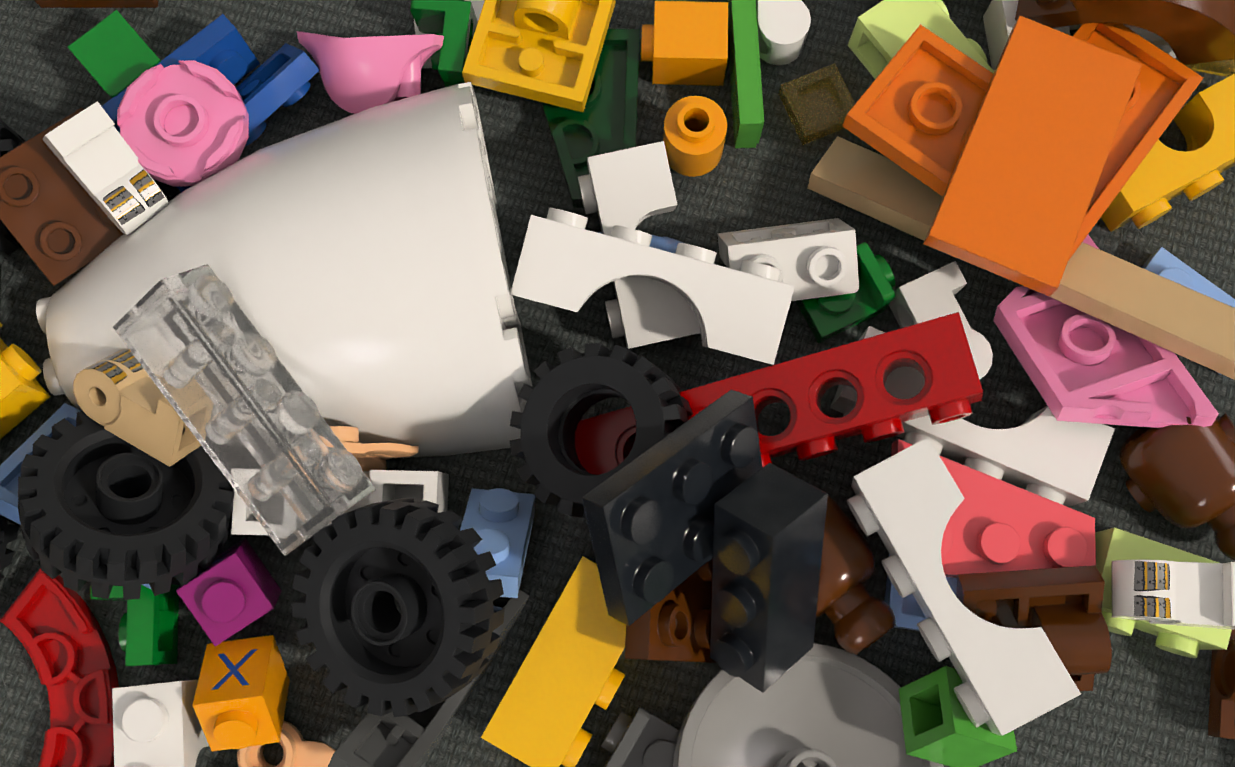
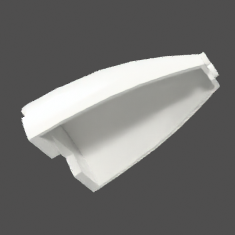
(359, 261)

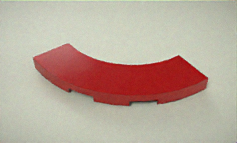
(75, 668)

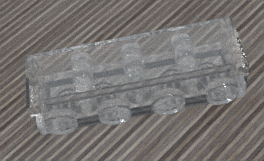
(243, 406)

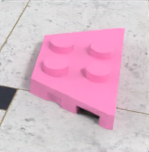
(1096, 369)

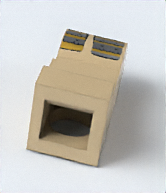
(133, 408)

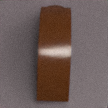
(1193, 28)

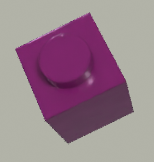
(230, 592)

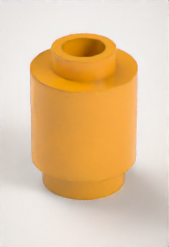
(694, 135)

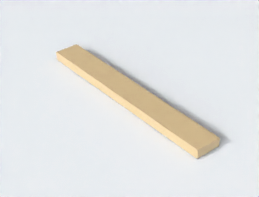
(1092, 279)

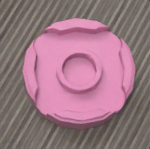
(183, 122)

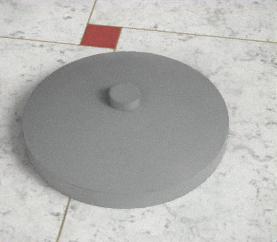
(817, 714)

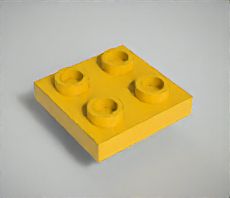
(539, 48)

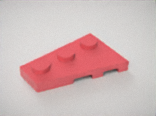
(1009, 527)

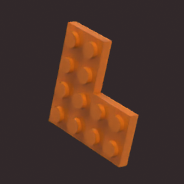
(932, 92)

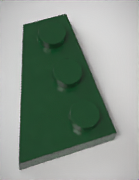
(609, 113)

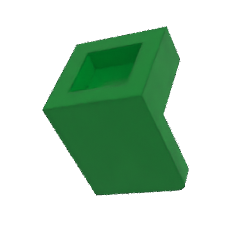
(113, 54)

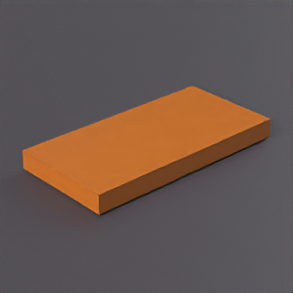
(1034, 156)

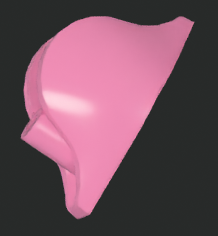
(370, 69)

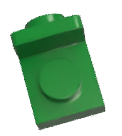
(457, 24)
(838, 313)
(148, 627)

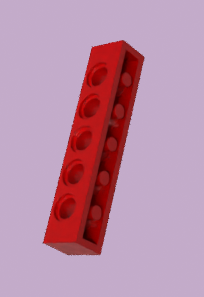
(932, 347)

